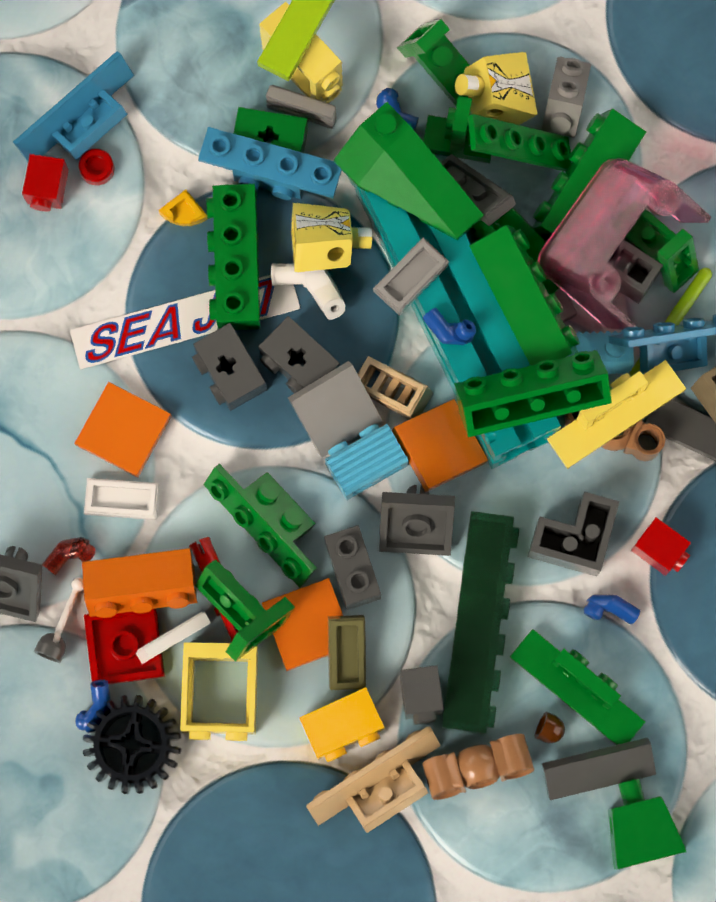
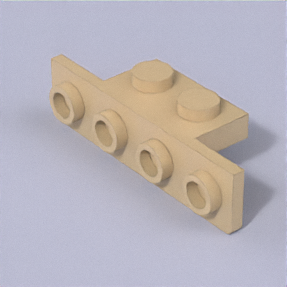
(381, 786)

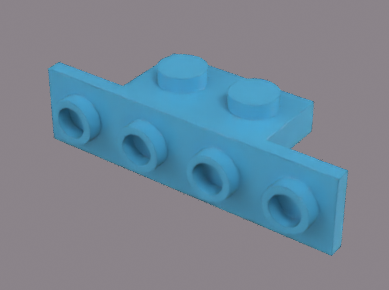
(80, 115)
(270, 166)
(679, 345)

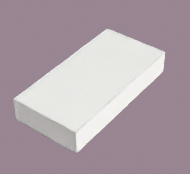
(121, 499)
(172, 637)

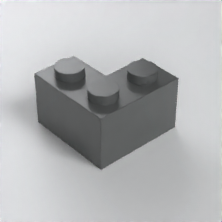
(580, 545)

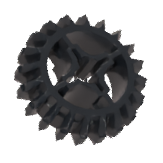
(130, 761)

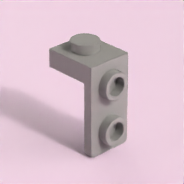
(566, 96)

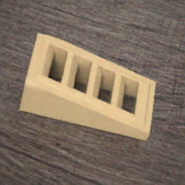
(418, 402)

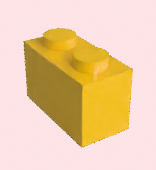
(343, 724)

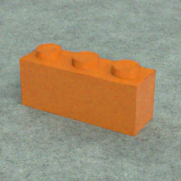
(139, 583)

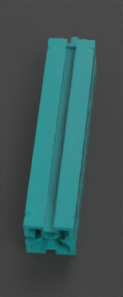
(459, 295)

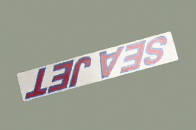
(166, 325)

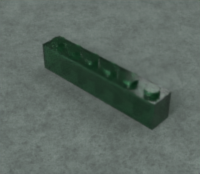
(478, 624)

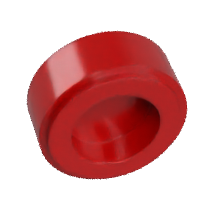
(96, 167)

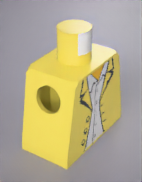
(499, 88)
(325, 237)

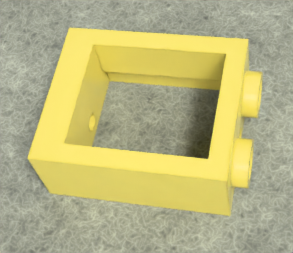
(318, 71)
(216, 652)

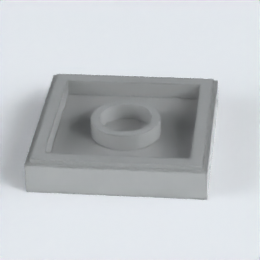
(334, 408)

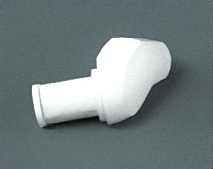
(318, 283)

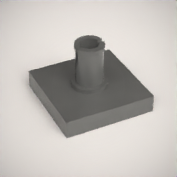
(416, 522)
(20, 585)

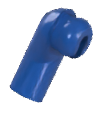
(390, 95)
(447, 332)
(611, 603)
(100, 696)

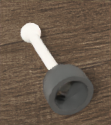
(52, 644)

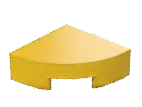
(183, 210)

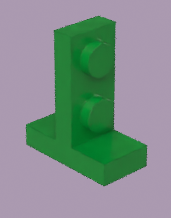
(436, 55)
(449, 134)
(672, 250)
(241, 609)

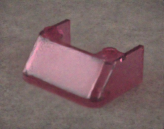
(596, 226)

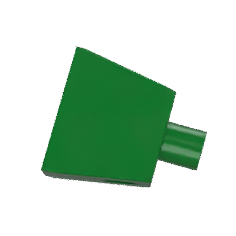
(641, 828)

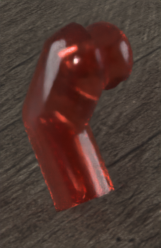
(66, 550)

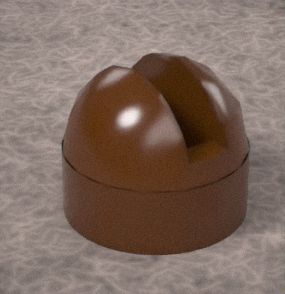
(550, 728)

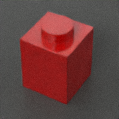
(45, 182)
(662, 547)

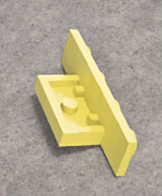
(631, 400)

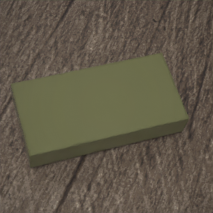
(346, 652)

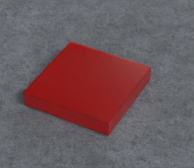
(114, 646)

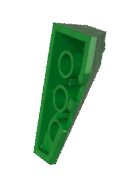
(400, 168)

